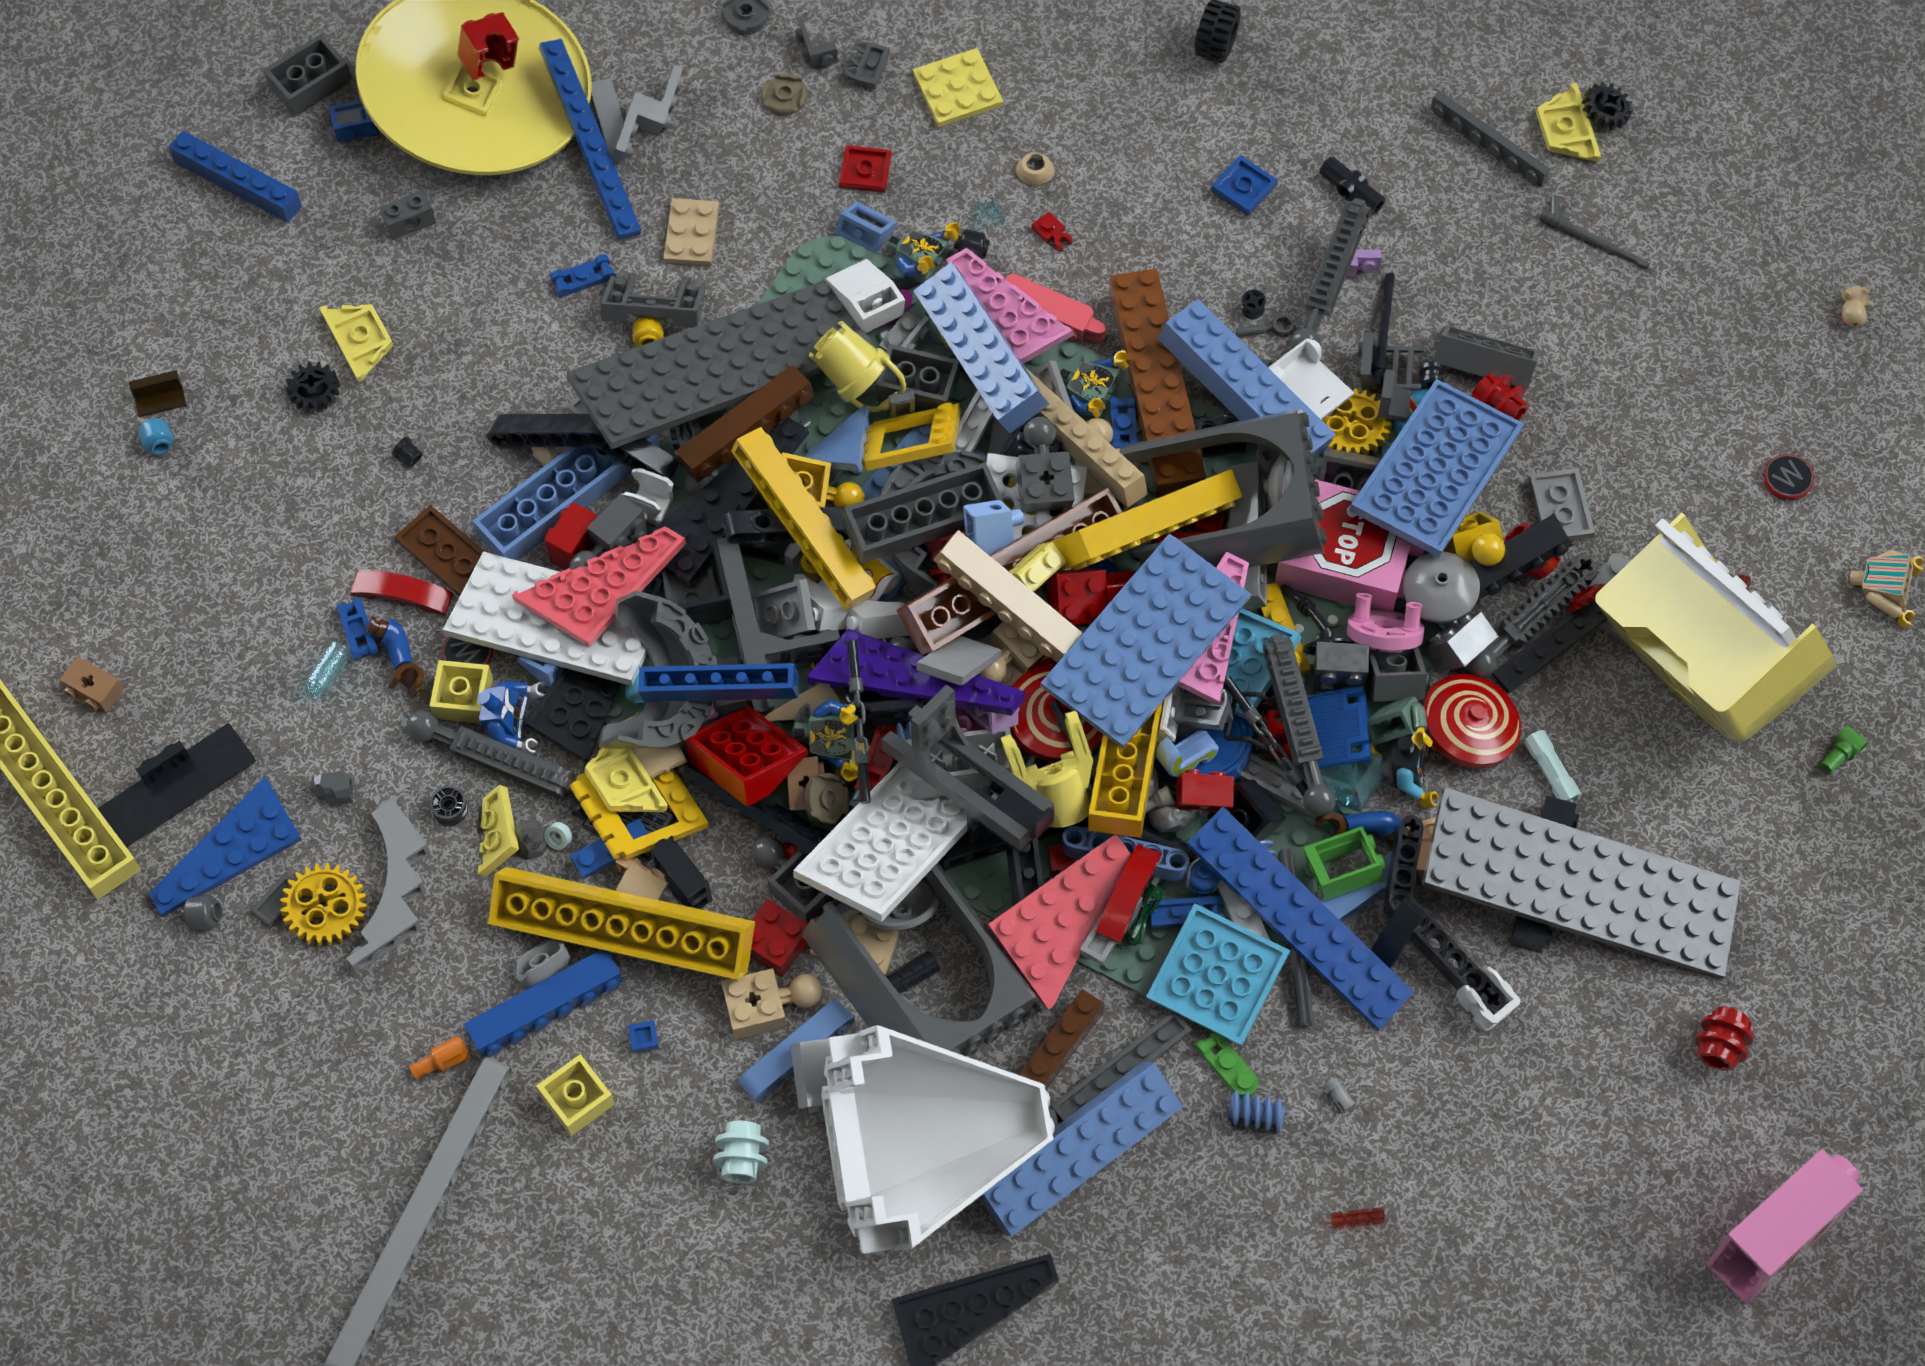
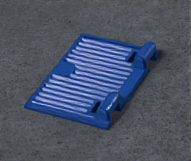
(1341, 726)

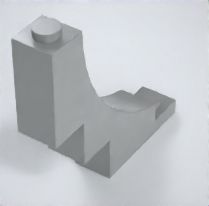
(393, 919)

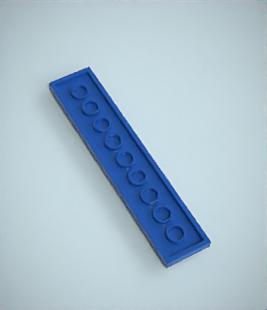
(1300, 918)

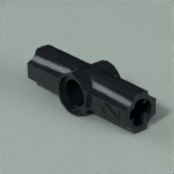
(1351, 184)

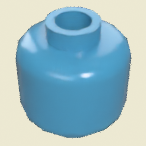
(156, 436)

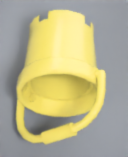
(853, 364)

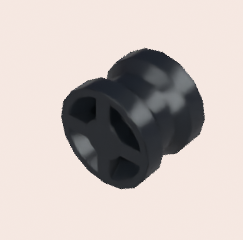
(1256, 299)
(1430, 372)

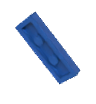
(597, 856)

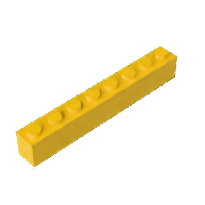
(803, 518)

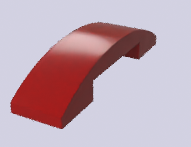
(402, 589)
(879, 760)
(1127, 893)

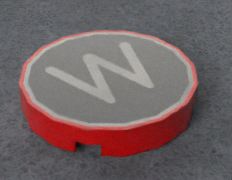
(1788, 477)
(466, 652)

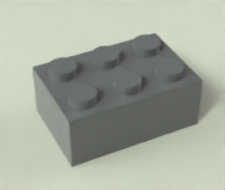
(307, 74)
(926, 374)

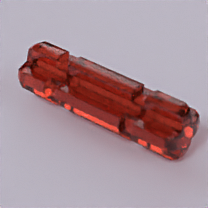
(1357, 1217)

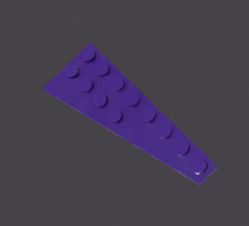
(894, 674)

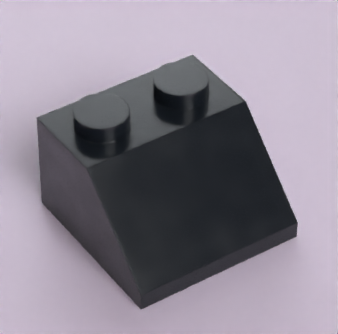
(1254, 810)

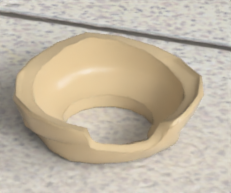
(1035, 177)

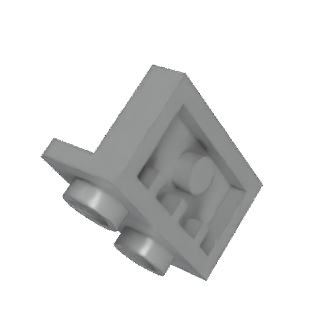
(907, 332)

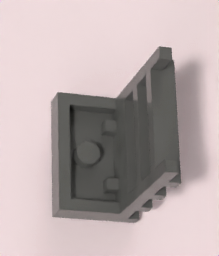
(1368, 350)

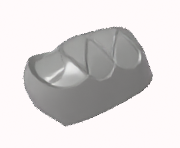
(541, 963)

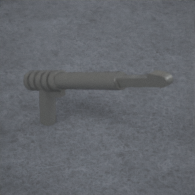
(1562, 222)

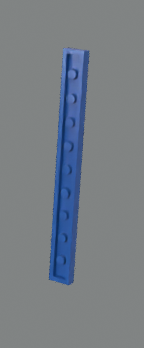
(590, 139)

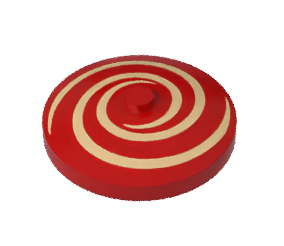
(1471, 721)
(1037, 723)

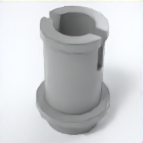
(1339, 1095)

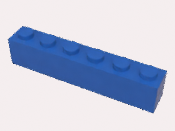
(235, 176)
(718, 682)
(543, 1003)

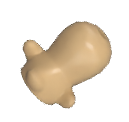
(1854, 309)

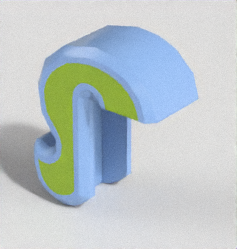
(1187, 753)

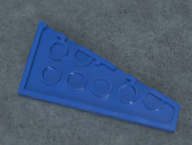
(240, 841)

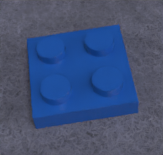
(1244, 185)

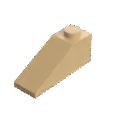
(814, 696)

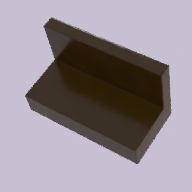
(158, 393)

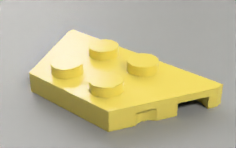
(1566, 126)
(359, 336)
(623, 782)

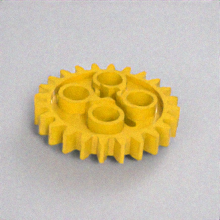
(1354, 423)
(333, 924)

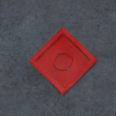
(865, 169)

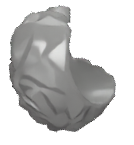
(1170, 818)

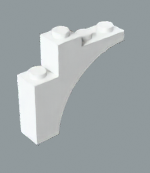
(870, 617)

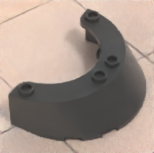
(911, 560)
(670, 641)

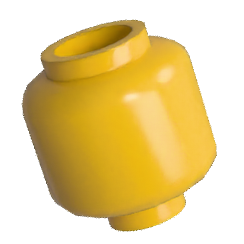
(646, 330)

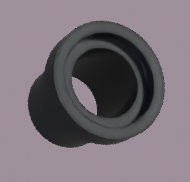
(407, 451)

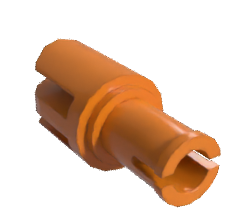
(441, 1057)

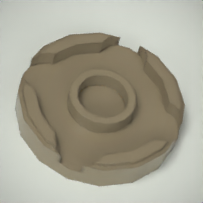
(784, 94)
(826, 798)

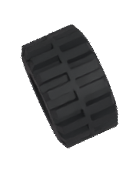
(1217, 30)

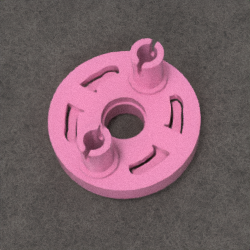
(1385, 629)

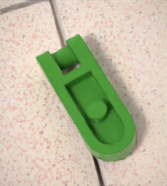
(1228, 1065)

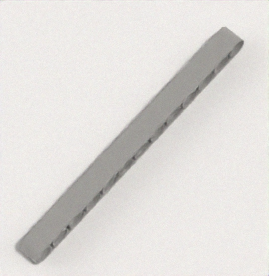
(419, 1214)

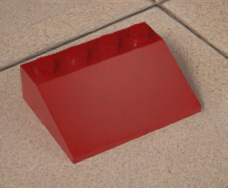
(744, 754)

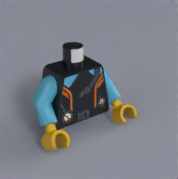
(1409, 770)

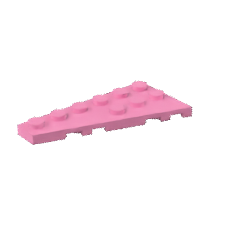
(1017, 315)
(1209, 672)

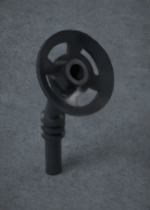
(1309, 609)

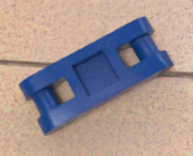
(582, 276)
(1123, 423)
(355, 628)

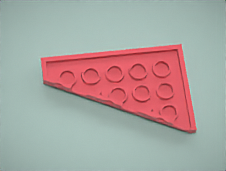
(586, 597)
(1053, 922)

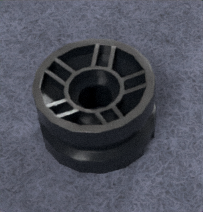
(445, 796)

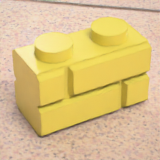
(1038, 565)

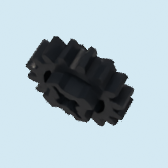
(1607, 106)
(313, 386)

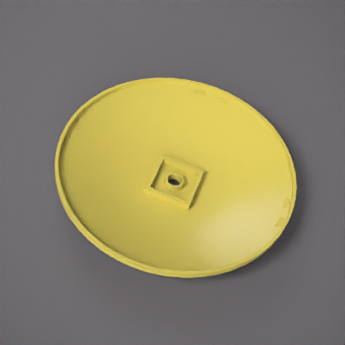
(420, 94)

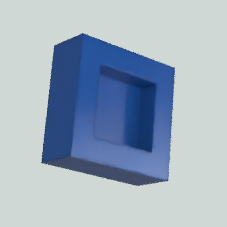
(643, 1036)

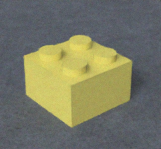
(457, 690)
(575, 1095)

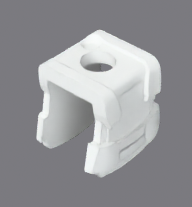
(653, 495)
(1482, 1016)

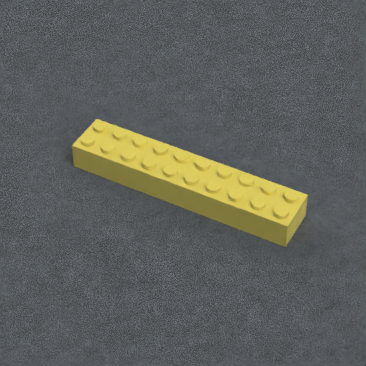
(60, 802)

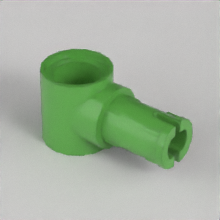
(1845, 745)

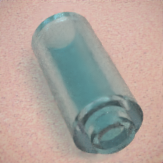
(327, 669)

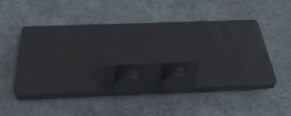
(175, 782)

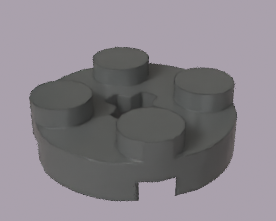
(746, 23)

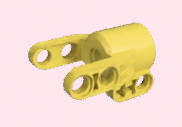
(1062, 781)

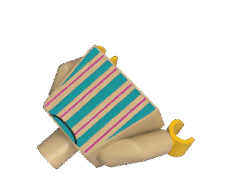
(1888, 583)

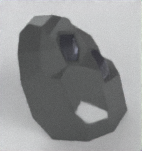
(333, 787)
(531, 838)

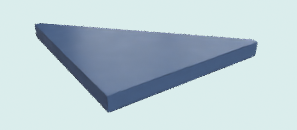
(845, 444)

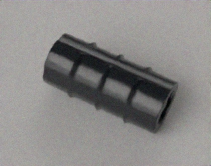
(913, 972)

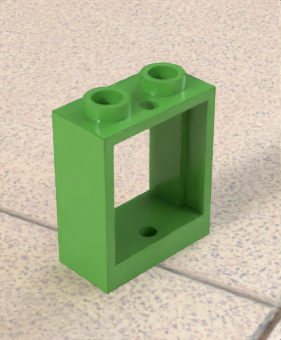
(1338, 846)

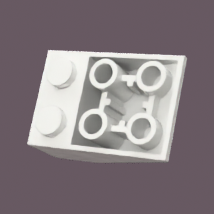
(867, 295)

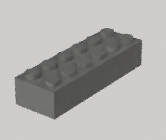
(916, 512)

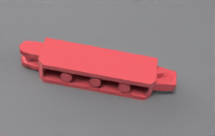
(1067, 310)

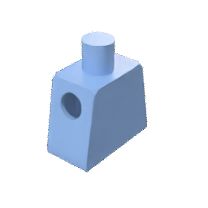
(991, 524)

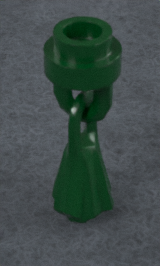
(1136, 933)

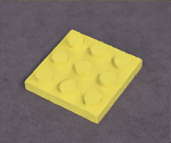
(957, 87)

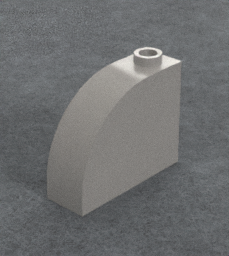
(809, 1076)

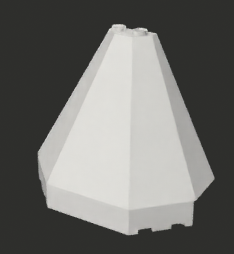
(921, 1132)

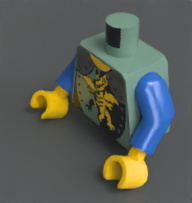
(922, 253)
(1094, 383)
(832, 735)

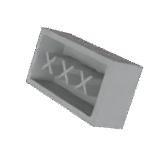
(982, 740)

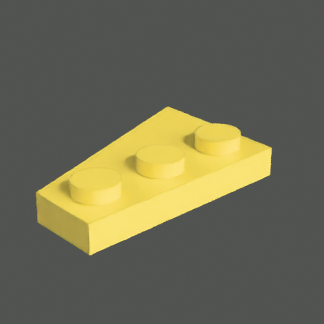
(500, 833)

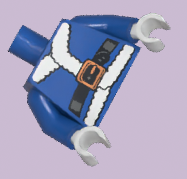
(505, 711)

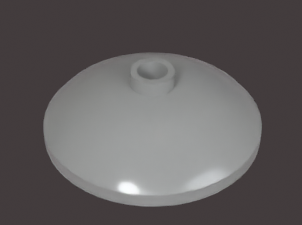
(1279, 479)
(1442, 600)
(911, 911)

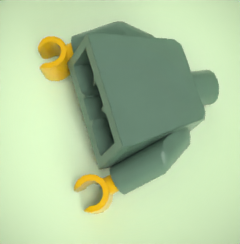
(1398, 720)

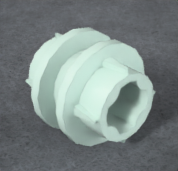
(741, 1152)

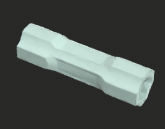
(1543, 752)

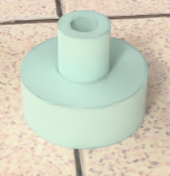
(558, 836)

